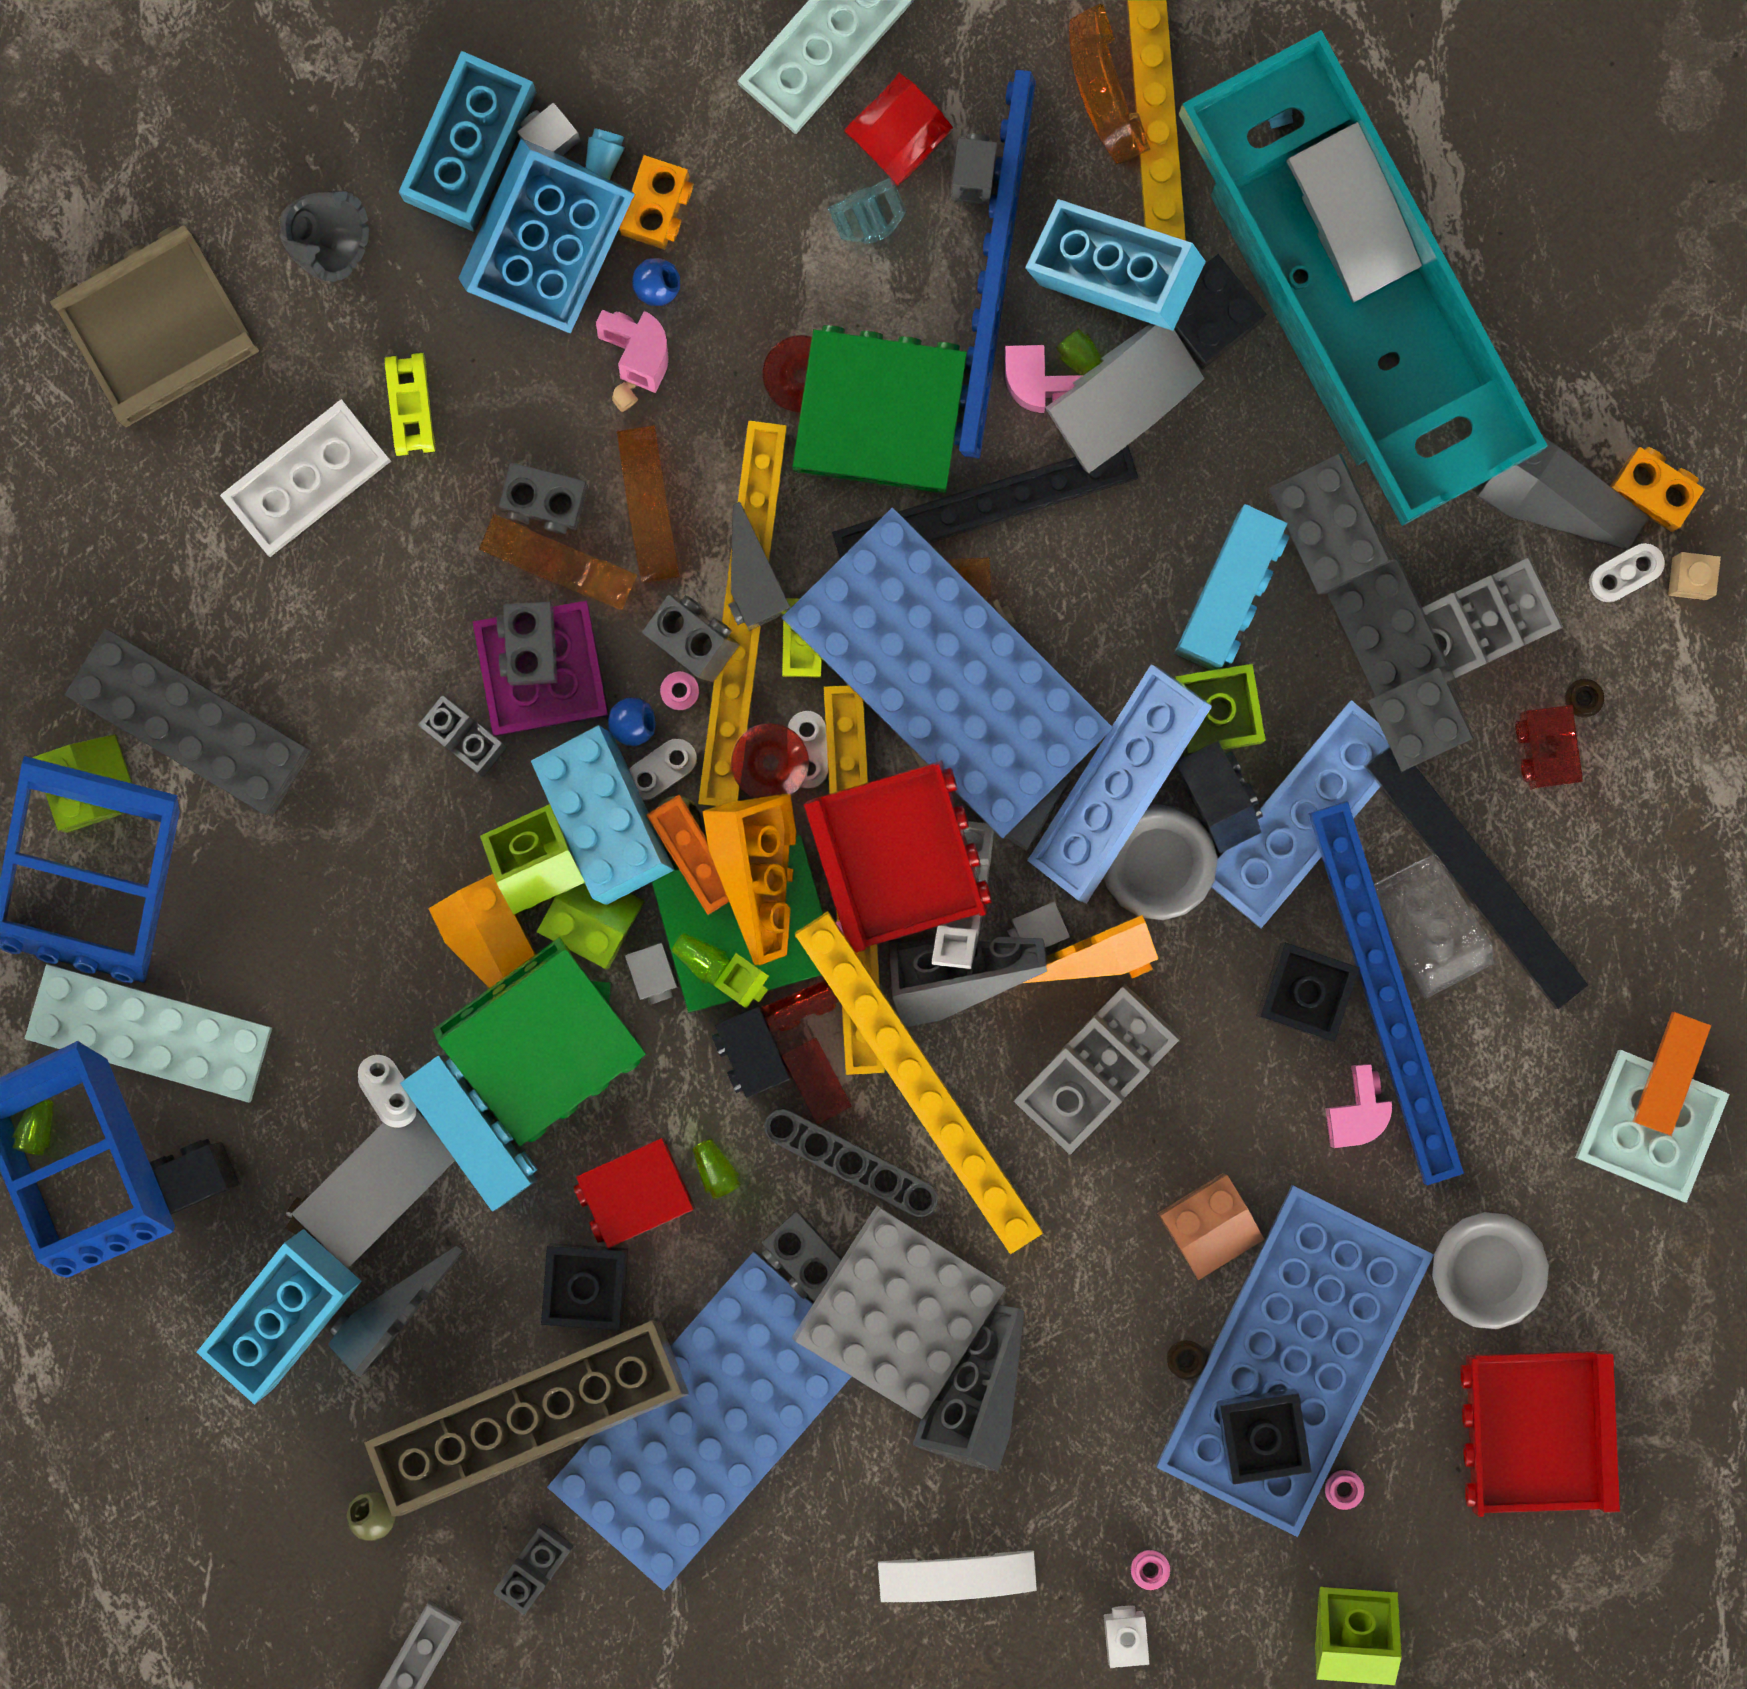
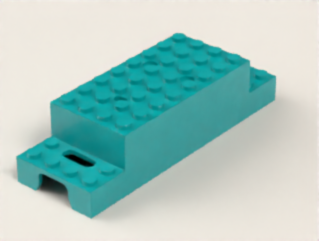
(1423, 317)

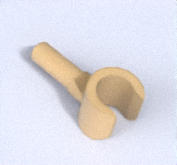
(623, 396)

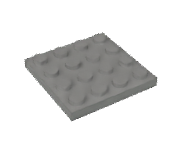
(898, 1312)

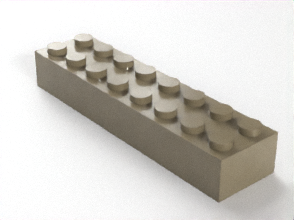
(526, 1418)

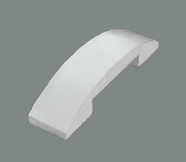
(958, 940)
(957, 1577)

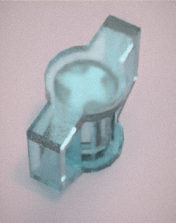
(869, 213)

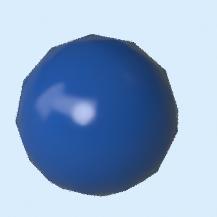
(656, 282)
(632, 721)

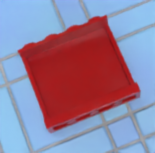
(897, 855)
(1541, 1432)

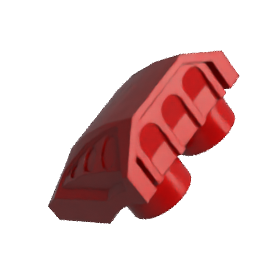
(899, 128)

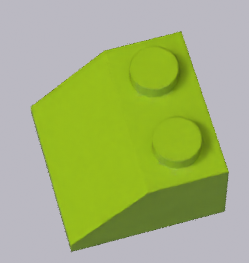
(95, 756)
(590, 926)
(1357, 1636)

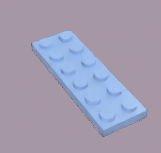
(1119, 783)
(1271, 865)

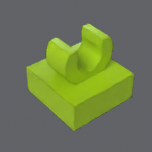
(742, 981)

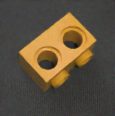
(648, 201)
(1652, 497)

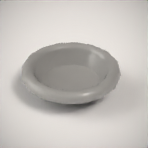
(1163, 865)
(1490, 1270)

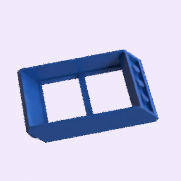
(107, 794)
(116, 1235)

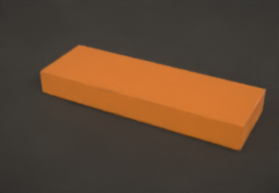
(689, 851)
(1671, 1073)

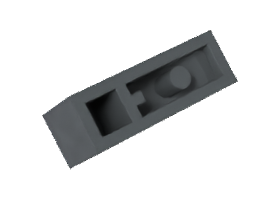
(753, 582)

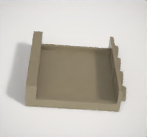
(154, 324)

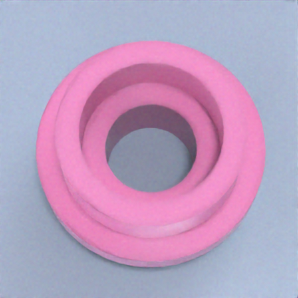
(679, 678)
(1350, 1500)
(1150, 1582)

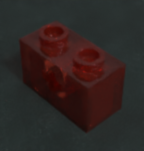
(1559, 728)

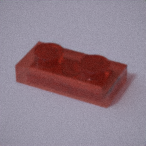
(789, 1010)
(816, 1080)

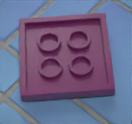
(529, 707)

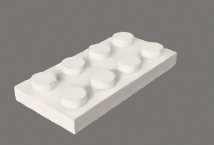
(305, 478)

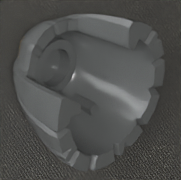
(325, 233)

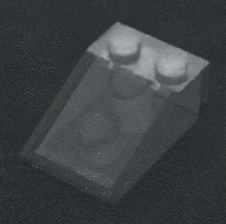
(1432, 927)

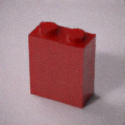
(633, 1193)

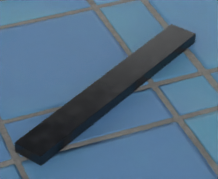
(1003, 499)
(1478, 878)

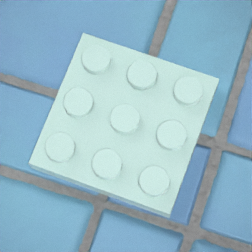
(1641, 1153)

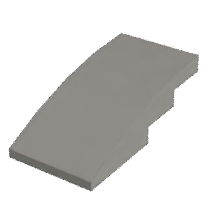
(1354, 212)
(1124, 394)
(1492, 617)
(1097, 1069)
(374, 1188)

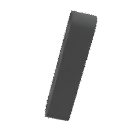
(865, 1176)

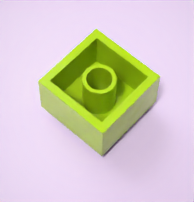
(1235, 708)
(531, 859)

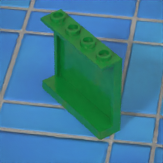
(879, 410)
(684, 914)
(539, 1043)

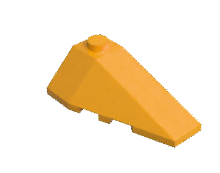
(751, 856)
(483, 930)
(1108, 953)

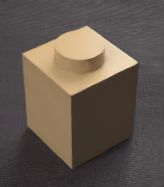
(1694, 576)

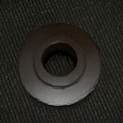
(1596, 697)
(1195, 1368)

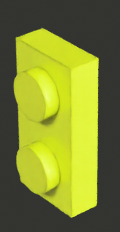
(798, 656)

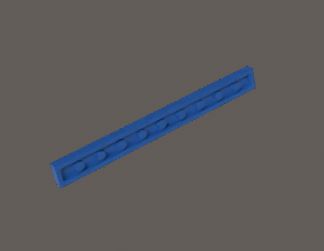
(998, 249)
(1386, 993)

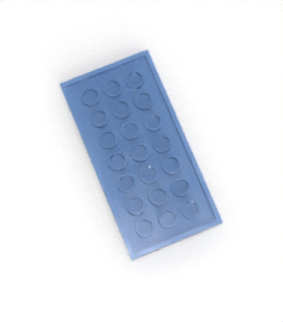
(947, 672)
(1307, 1321)
(682, 1469)

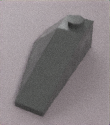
(1565, 497)
(935, 992)
(371, 1329)
(976, 1405)

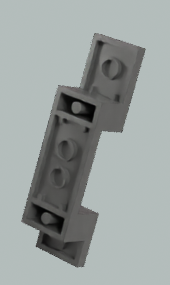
(1378, 610)

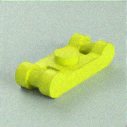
(409, 404)

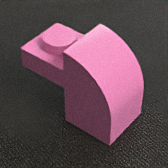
(644, 345)
(1027, 378)
(1364, 1120)

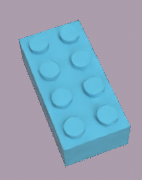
(467, 141)
(1115, 264)
(1230, 589)
(602, 815)
(470, 1132)
(278, 1316)

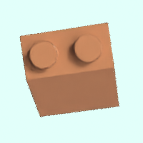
(1211, 1226)

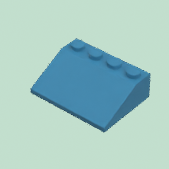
(545, 236)

